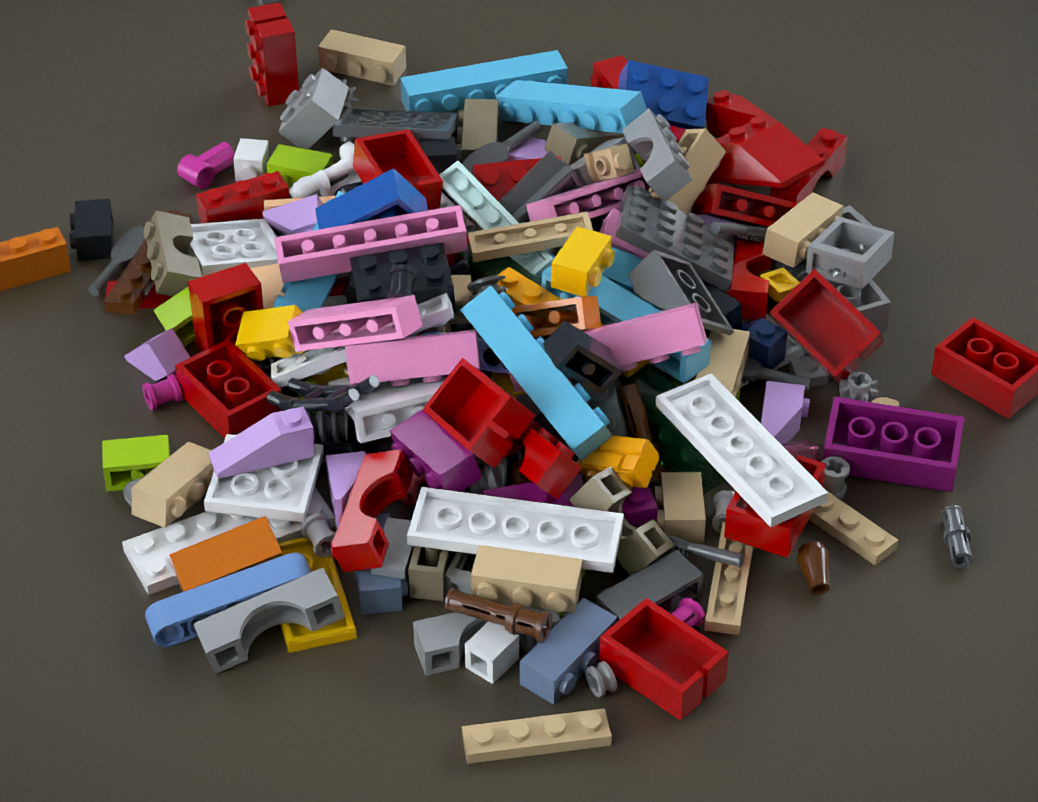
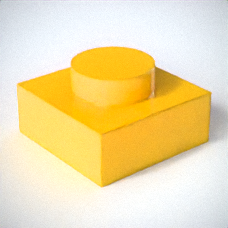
(780, 283)

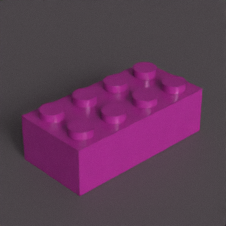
(895, 443)

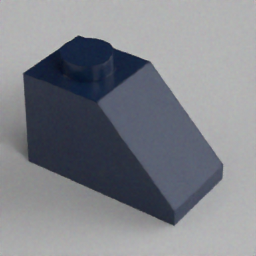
(766, 342)

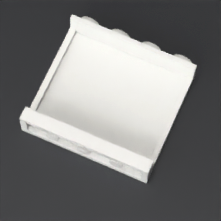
(388, 406)

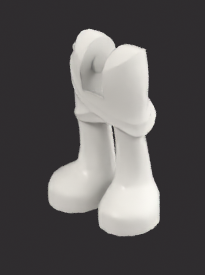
(320, 182)

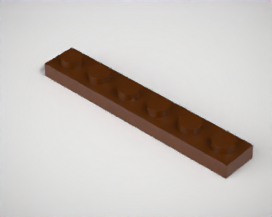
(134, 282)

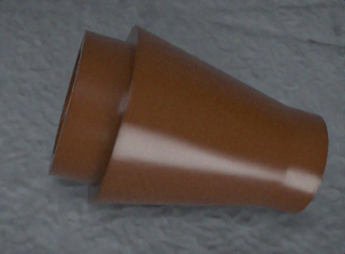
(814, 564)

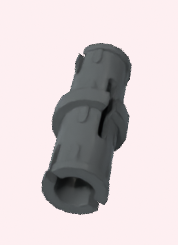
(957, 536)

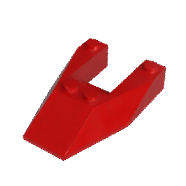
(755, 145)

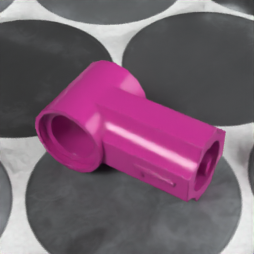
(202, 169)

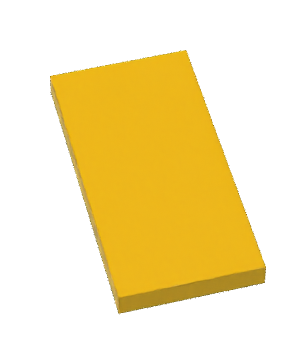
(300, 637)

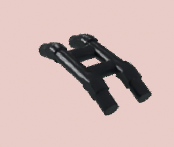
(322, 397)

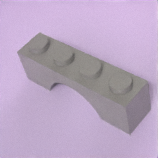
(656, 144)
(303, 601)
(443, 638)

